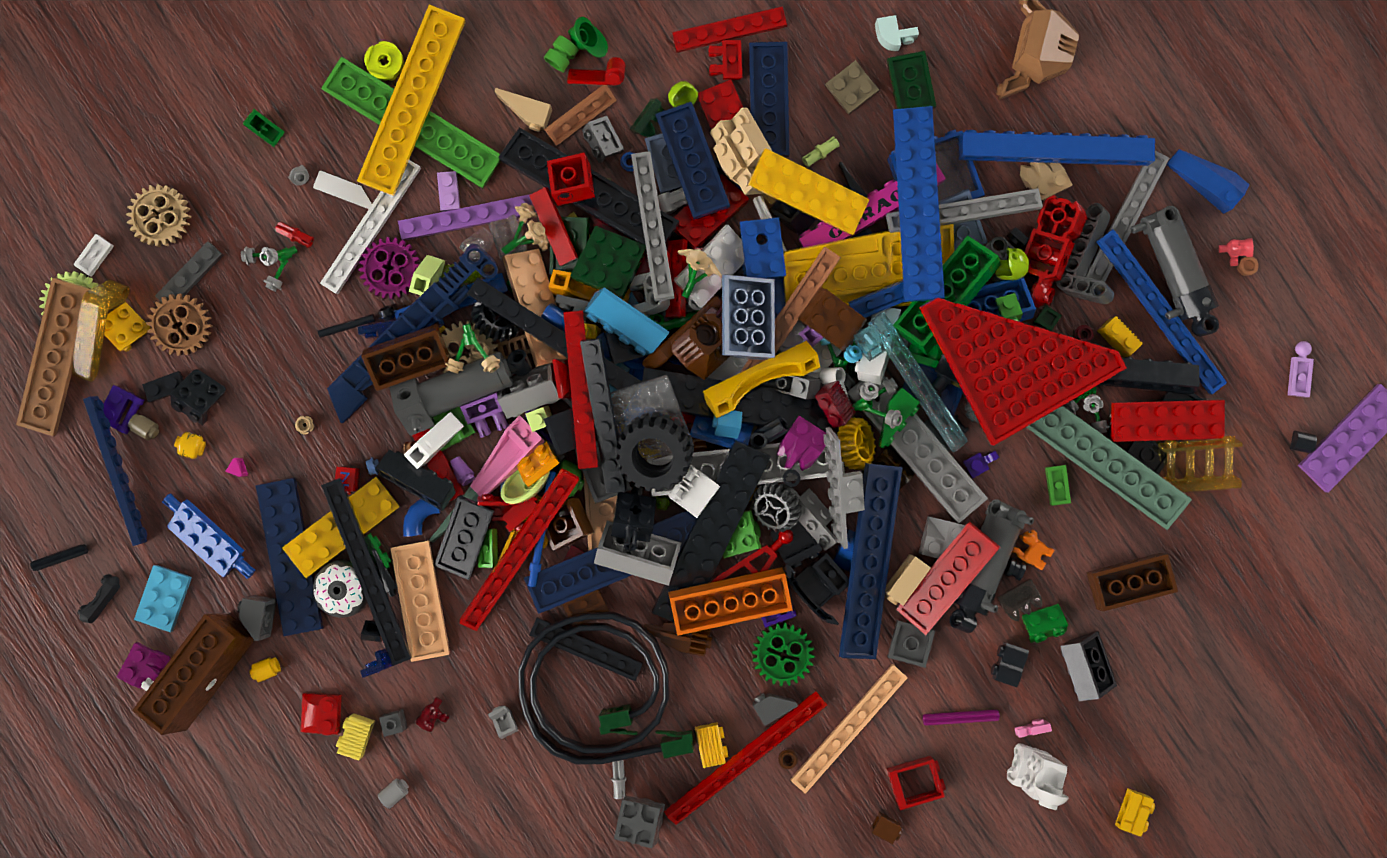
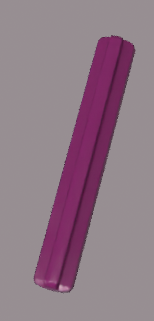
(960, 717)

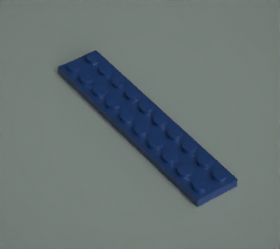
(870, 562)
(581, 576)

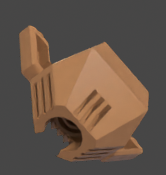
(1043, 48)

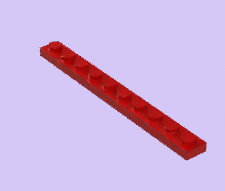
(519, 549)
(745, 758)

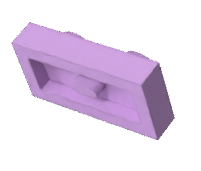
(448, 191)

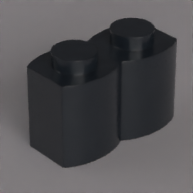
(1009, 664)

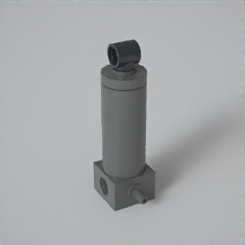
(420, 402)

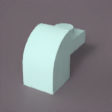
(890, 36)

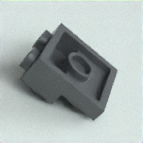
(572, 304)

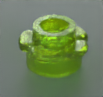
(663, 502)

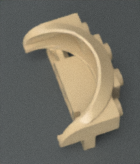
(739, 148)

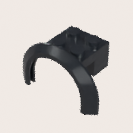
(818, 584)

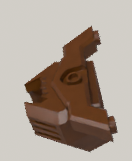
(696, 342)

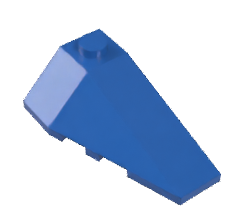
(1213, 182)

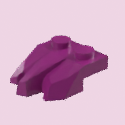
(802, 444)
(142, 664)

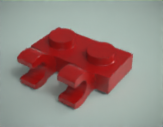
(731, 60)

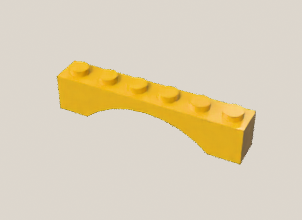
(793, 362)

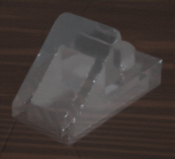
(482, 238)

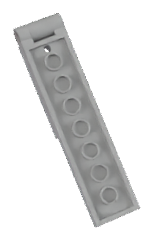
(928, 460)

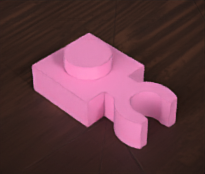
(1037, 726)

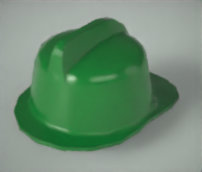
(588, 37)

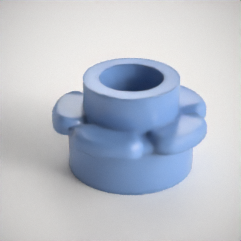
(371, 466)

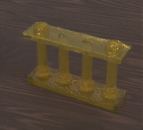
(1208, 481)

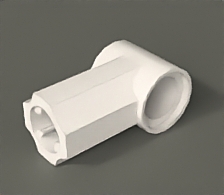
(672, 201)
(832, 374)

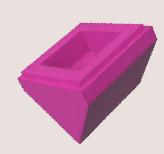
(237, 467)

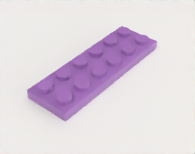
(1348, 440)

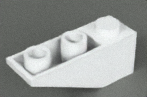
(433, 441)

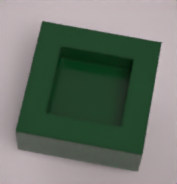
(1047, 318)

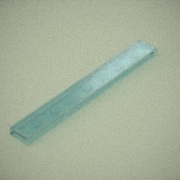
(918, 382)

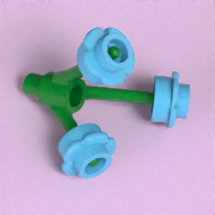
(852, 354)

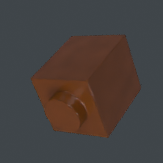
(886, 828)

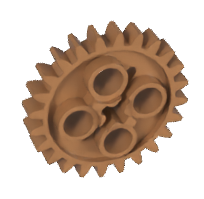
(164, 333)

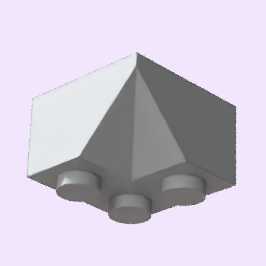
(938, 536)

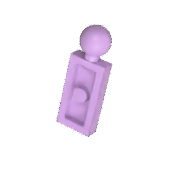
(1301, 371)

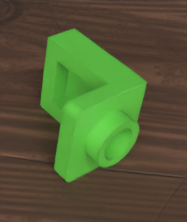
(1009, 307)

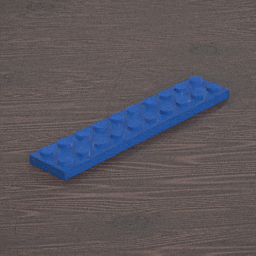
(918, 204)

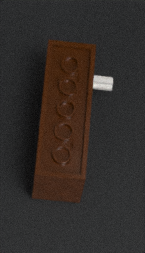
(193, 674)

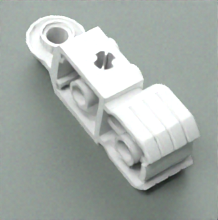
(1038, 775)

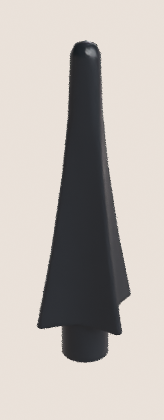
(853, 185)
(387, 581)

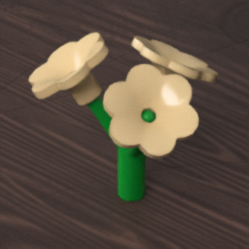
(697, 260)

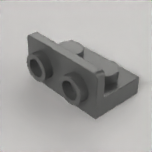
(602, 139)

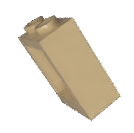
(906, 580)

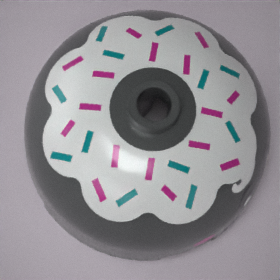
(351, 596)

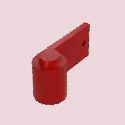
(612, 75)

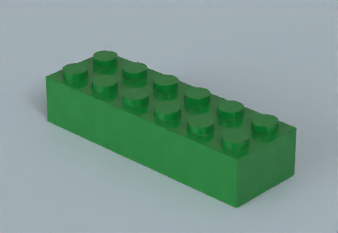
(963, 278)

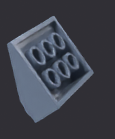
(748, 317)

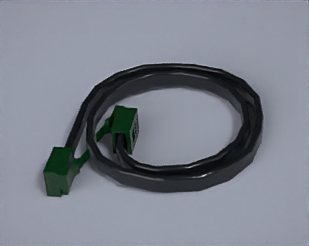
(611, 718)

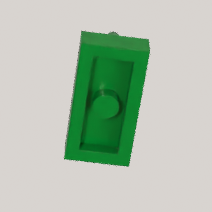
(931, 359)

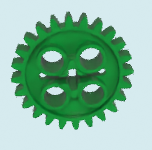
(776, 671)

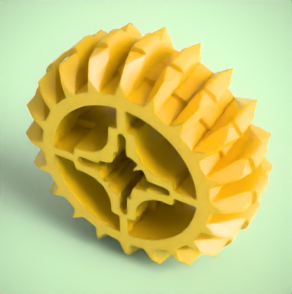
(856, 443)

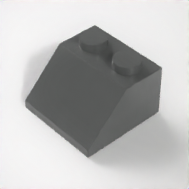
(257, 615)

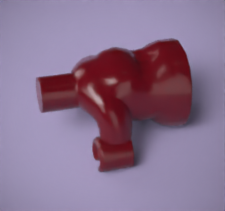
(430, 714)

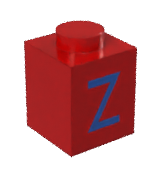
(349, 477)

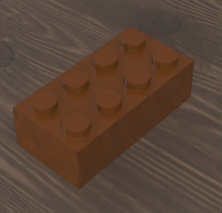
(406, 357)
(1132, 581)

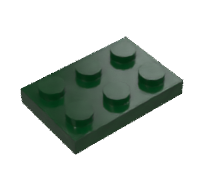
(911, 81)
(579, 234)

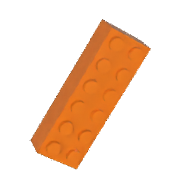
(730, 601)

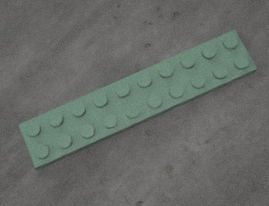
(1111, 465)

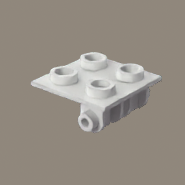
(694, 491)

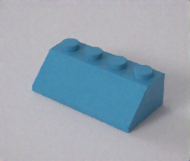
(625, 322)

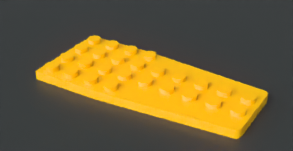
(864, 265)

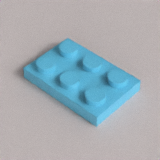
(162, 598)

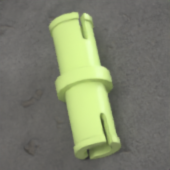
(820, 151)

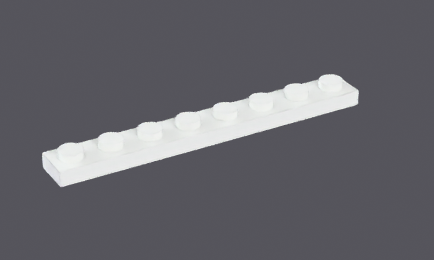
(367, 232)

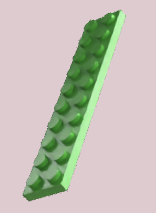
(437, 136)

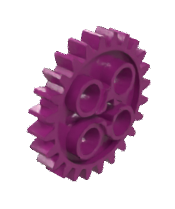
(373, 265)

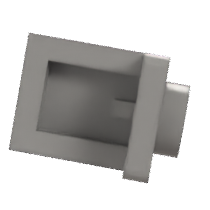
(503, 721)

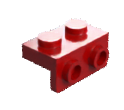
(496, 503)
(519, 514)

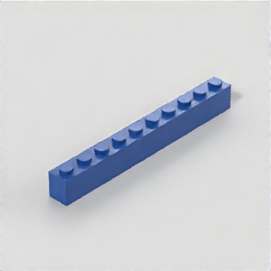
(1056, 148)

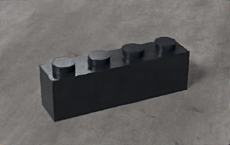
(419, 482)

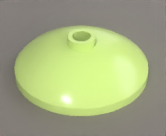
(516, 491)

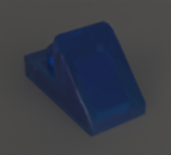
(370, 331)

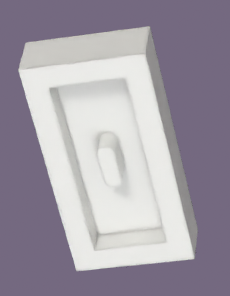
(93, 255)

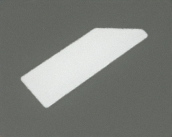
(342, 189)

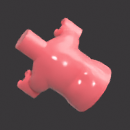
(1237, 248)

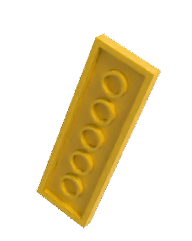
(808, 191)
(323, 540)

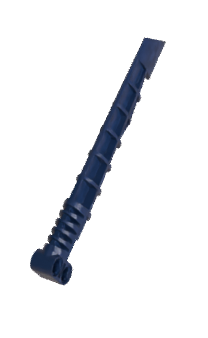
(424, 312)

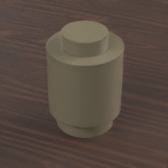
(143, 427)

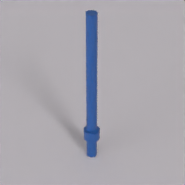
(535, 565)

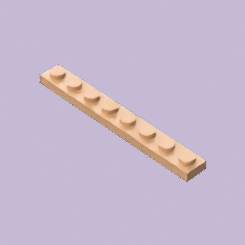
(848, 728)

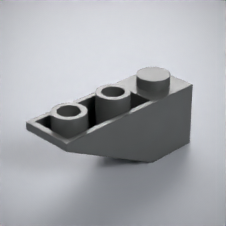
(798, 386)

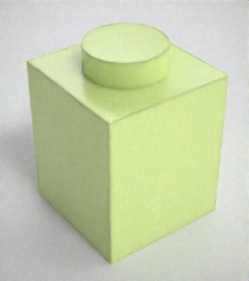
(537, 417)

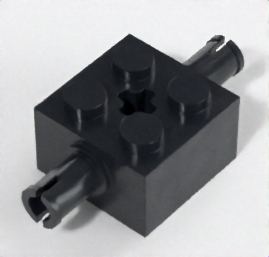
(633, 517)

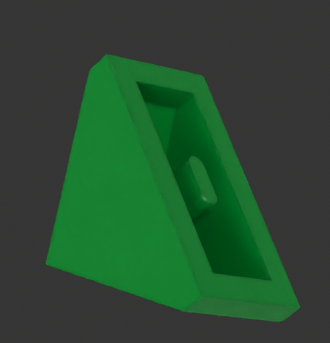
(263, 128)

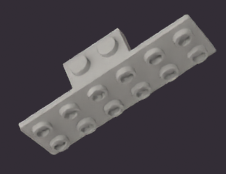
(844, 490)

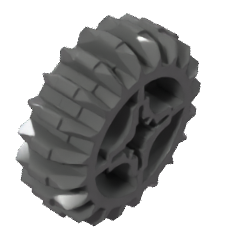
(777, 503)

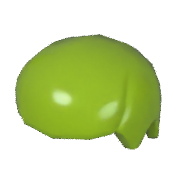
(682, 93)

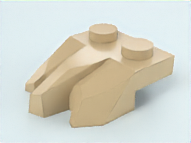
(1048, 177)

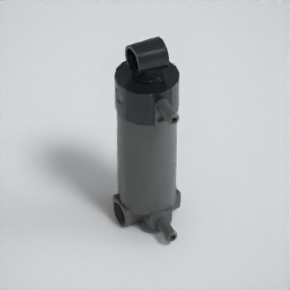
(1181, 269)
(1003, 527)

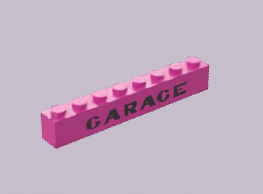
(879, 205)

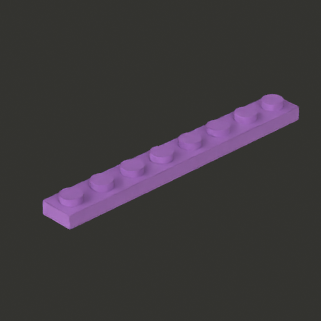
(460, 218)

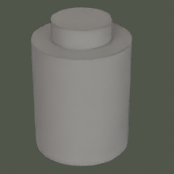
(393, 793)

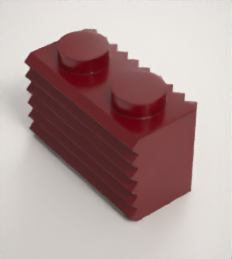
(835, 404)

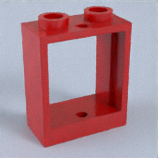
(904, 803)

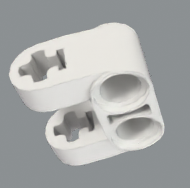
(649, 307)

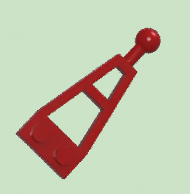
(783, 538)

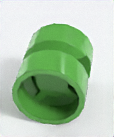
(561, 53)

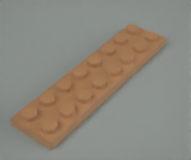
(52, 359)

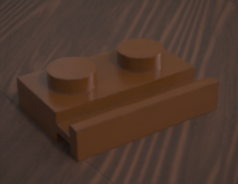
(587, 603)

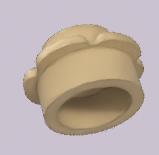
(309, 425)

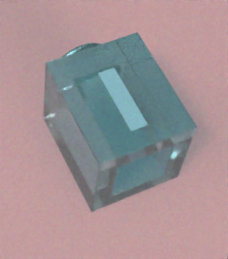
(869, 343)

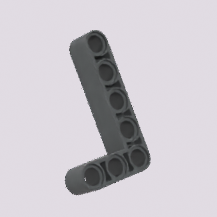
(1083, 259)

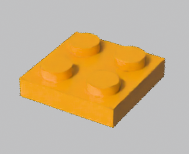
(537, 464)

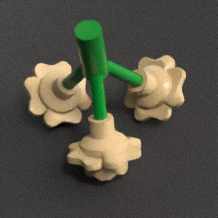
(535, 234)

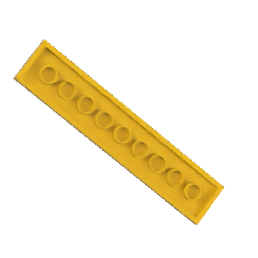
(411, 100)

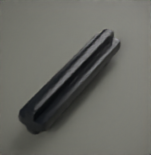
(59, 557)

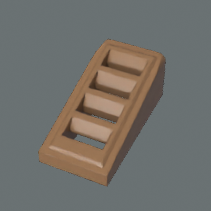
(513, 341)

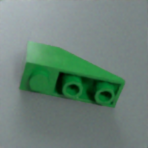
(907, 406)

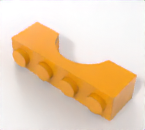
(563, 284)

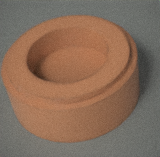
(1247, 266)

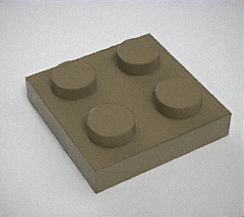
(852, 87)

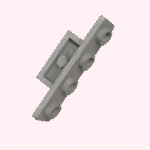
(815, 518)

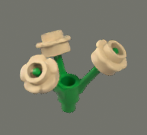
(478, 350)

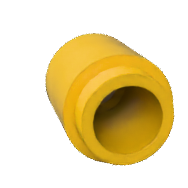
(265, 669)

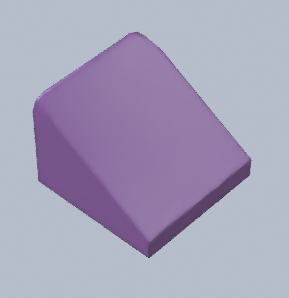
(811, 336)

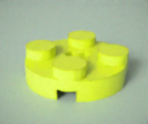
(380, 51)

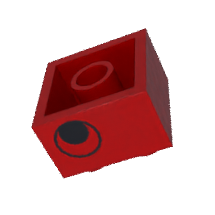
(570, 179)

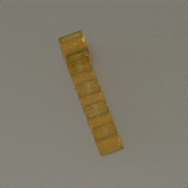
(92, 325)

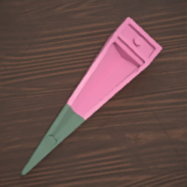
(513, 445)

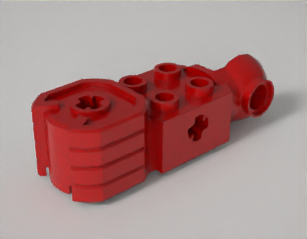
(1052, 245)

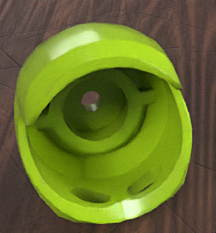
(1015, 267)

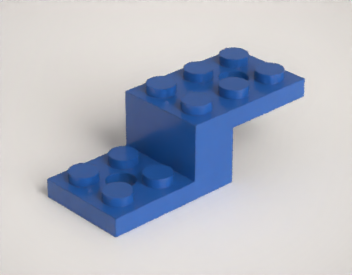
(767, 259)

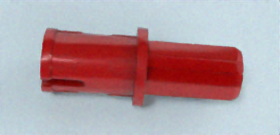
(294, 234)

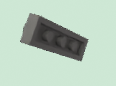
(191, 272)

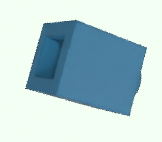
(728, 424)

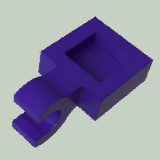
(978, 464)

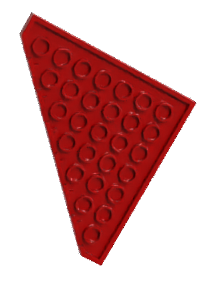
(1013, 368)

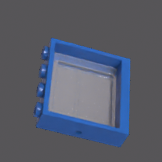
(958, 173)

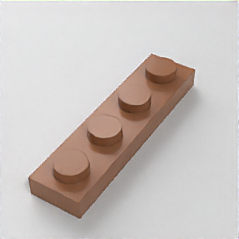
(580, 114)

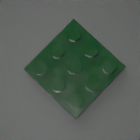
(609, 262)

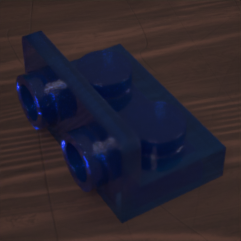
(382, 663)

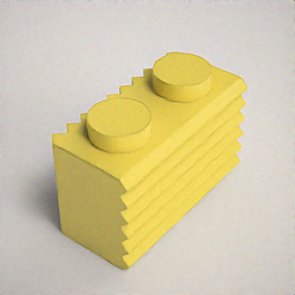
(355, 736)

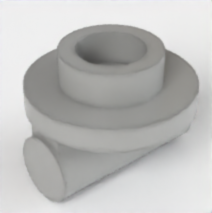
(299, 175)

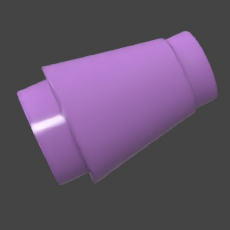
(462, 471)

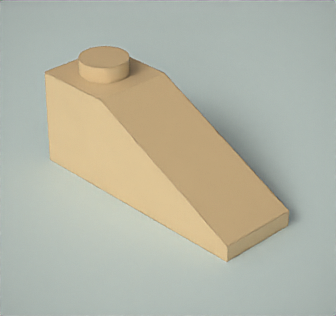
(530, 111)

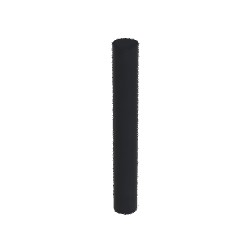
(345, 326)

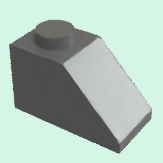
(772, 706)

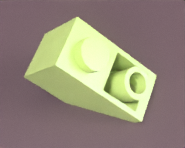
(426, 274)

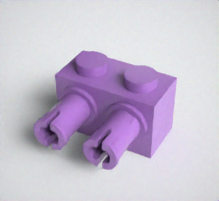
(481, 408)

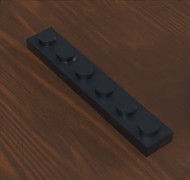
(591, 651)

